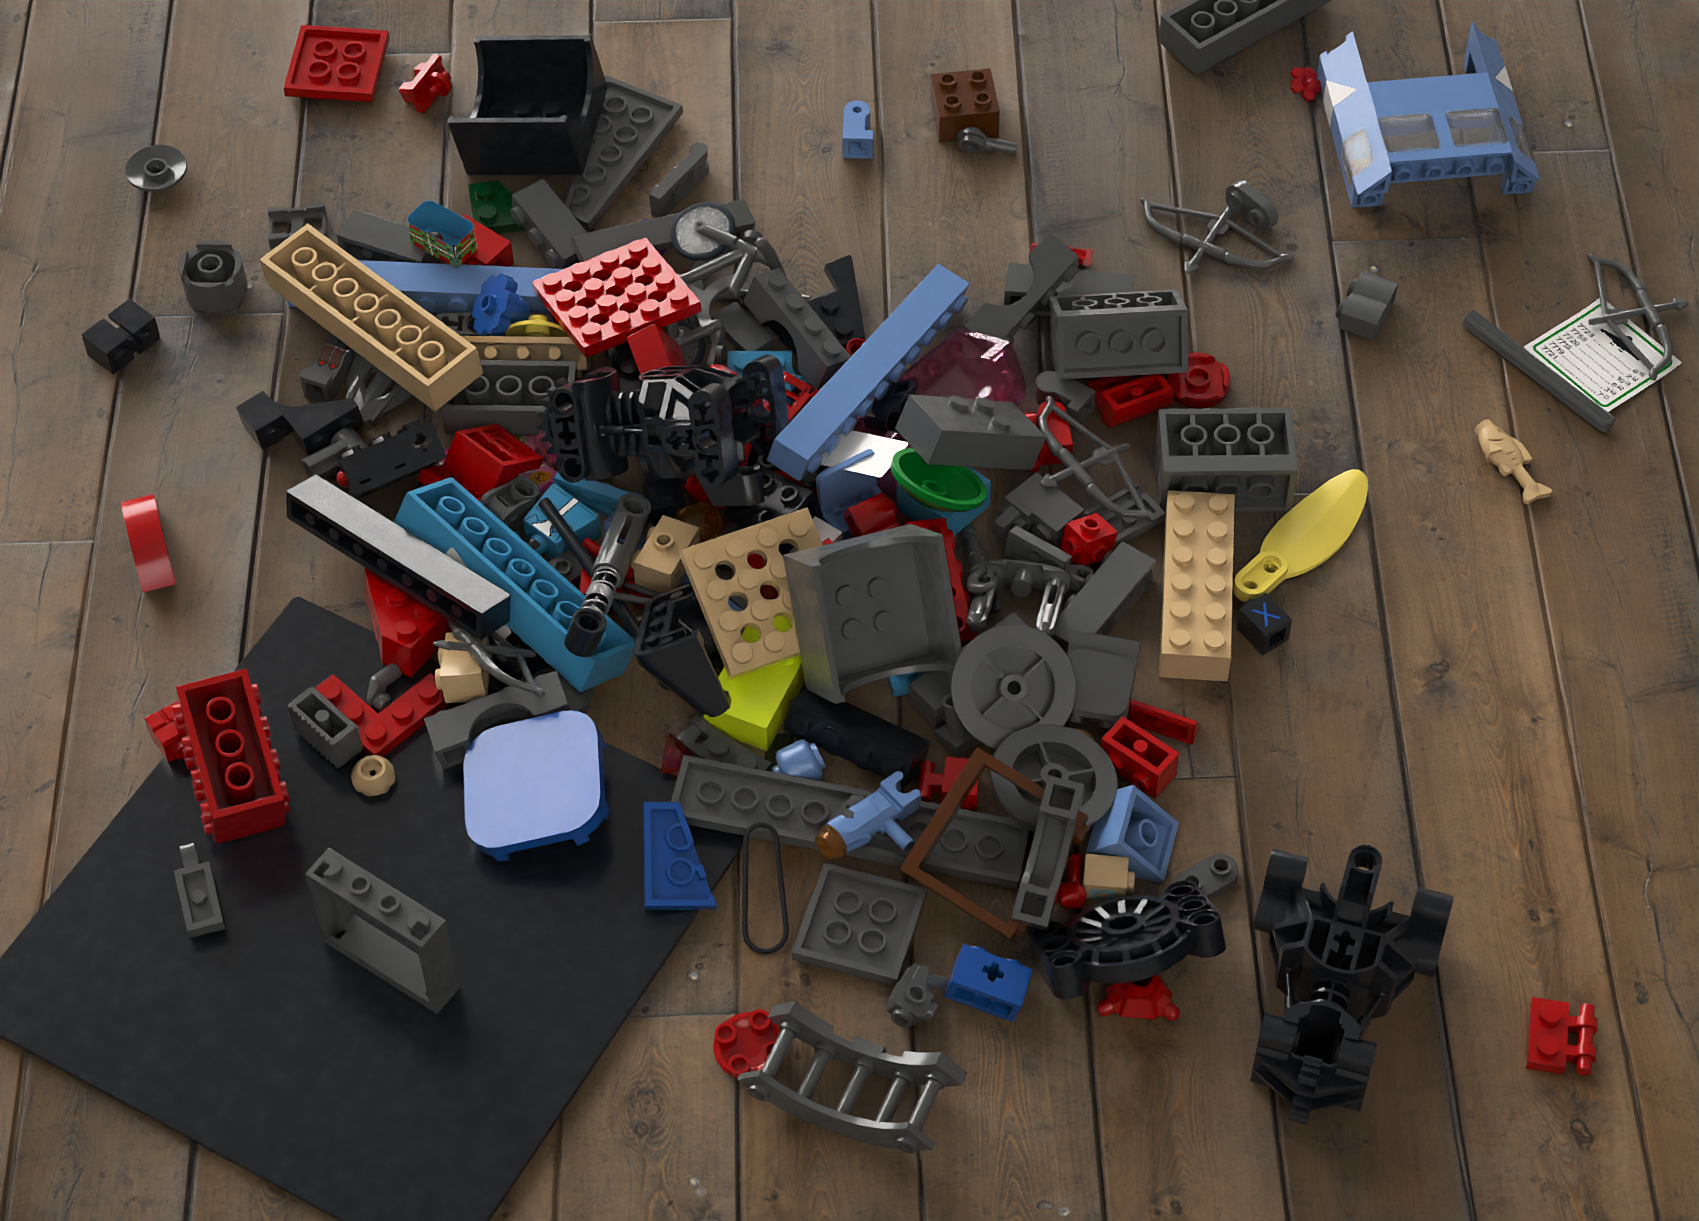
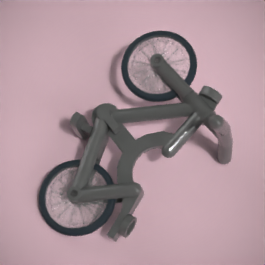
(701, 235)

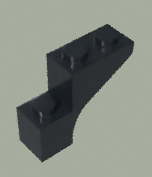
(308, 424)

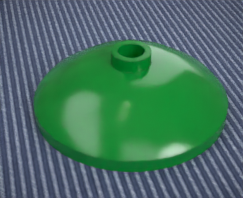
(937, 486)

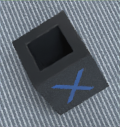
(1263, 623)

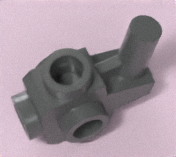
(912, 997)

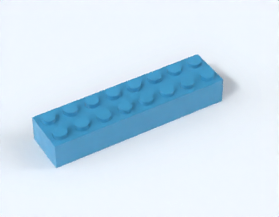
(540, 596)

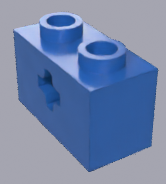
(998, 997)

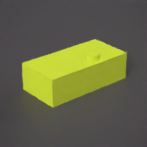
(759, 697)

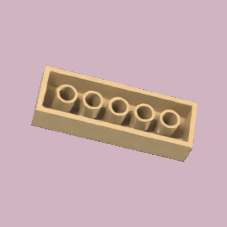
(1197, 586)

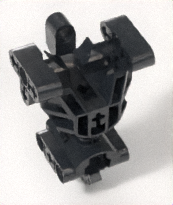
(679, 419)
(1337, 973)

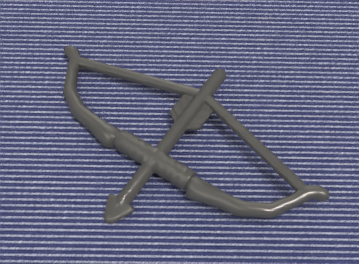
(1217, 226)
(1619, 316)
(1103, 456)
(481, 654)

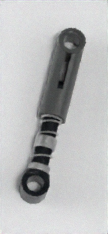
(608, 574)

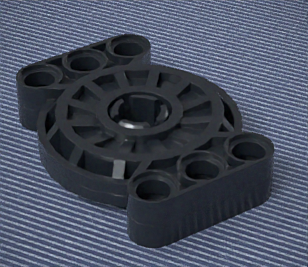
(1127, 939)

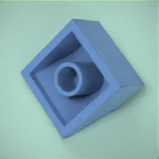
(1136, 830)

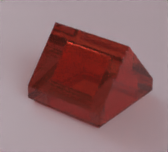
(673, 754)

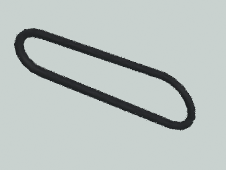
(781, 889)

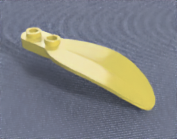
(1305, 535)

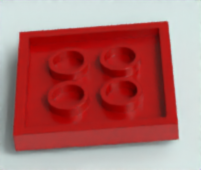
(336, 63)

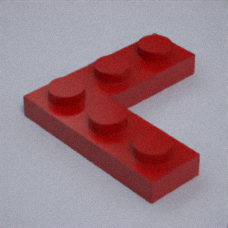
(395, 723)

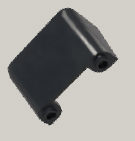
(680, 650)

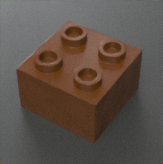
(964, 101)

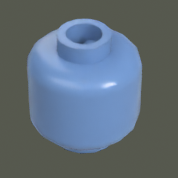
(800, 760)

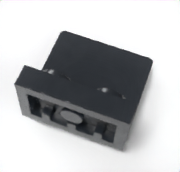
(781, 498)

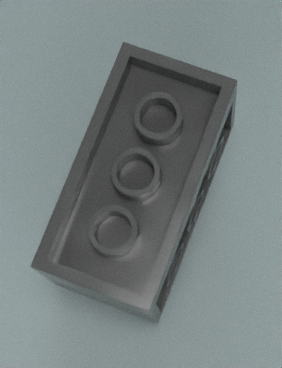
(1118, 334)
(1228, 453)

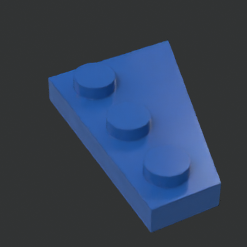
(671, 865)

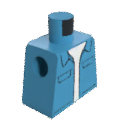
(542, 535)

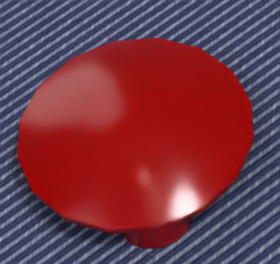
(744, 1042)

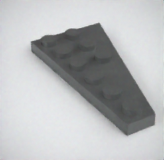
(624, 138)

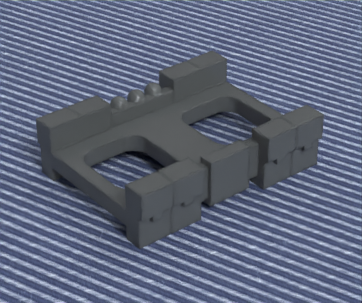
(296, 217)

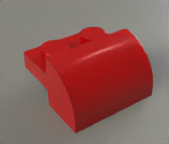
(1130, 397)

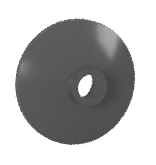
(156, 168)

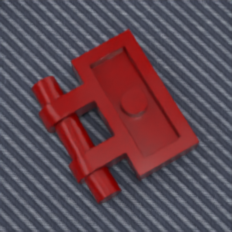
(1548, 1037)

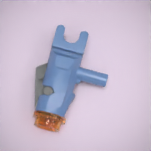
(865, 816)

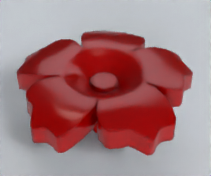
(1305, 82)

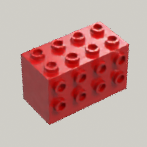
(230, 756)

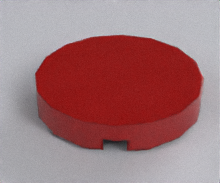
(1203, 384)

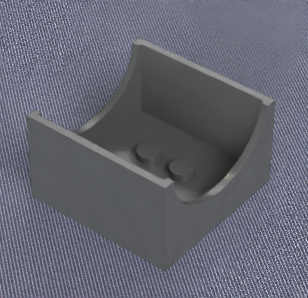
(872, 609)

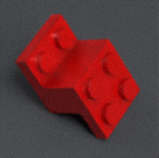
(483, 460)

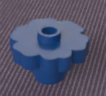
(498, 306)

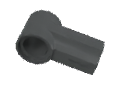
(325, 458)

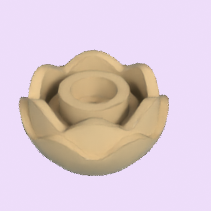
(375, 784)

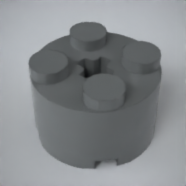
(213, 277)

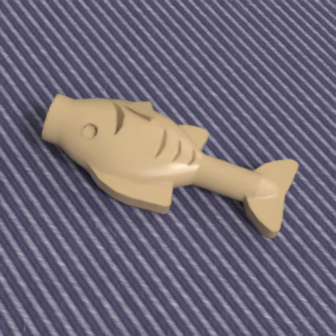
(1509, 457)

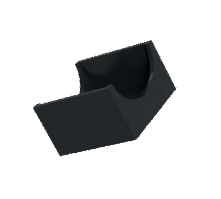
(532, 106)

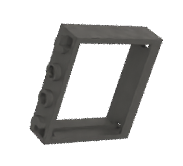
(340, 885)

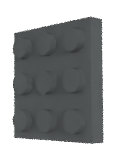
(859, 924)

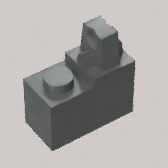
(1037, 511)

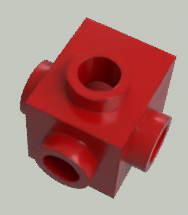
(1088, 539)

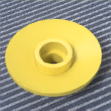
(535, 327)

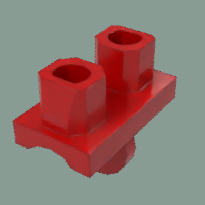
(429, 82)

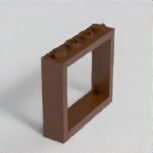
(941, 820)

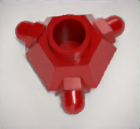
(1139, 1000)

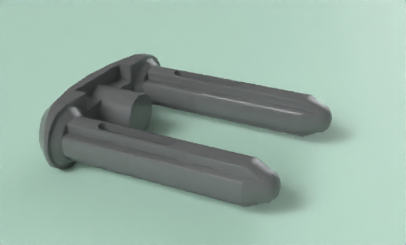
(1022, 578)

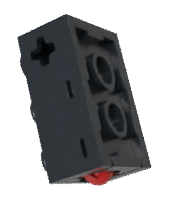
(388, 459)

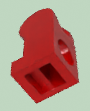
(1060, 430)

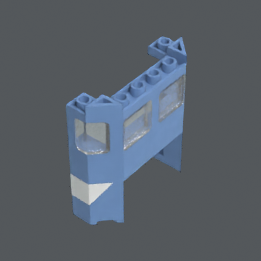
(1425, 124)

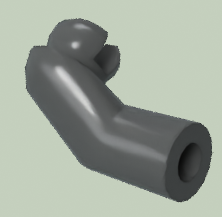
(377, 687)

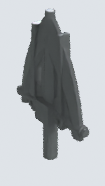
(373, 401)

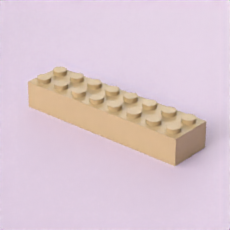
(372, 317)

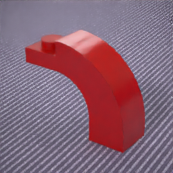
(148, 543)

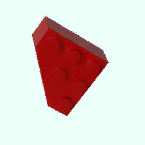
(402, 625)

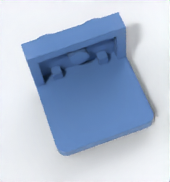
(843, 489)

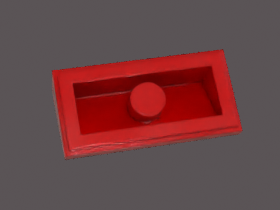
(1163, 722)

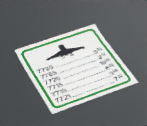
(1598, 359)

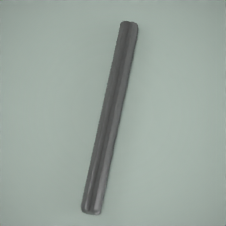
(1538, 371)

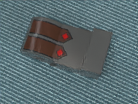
(327, 372)
(1074, 396)

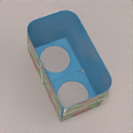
(435, 218)

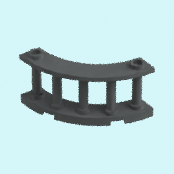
(867, 1058)

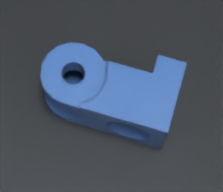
(857, 136)

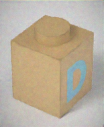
(1106, 878)

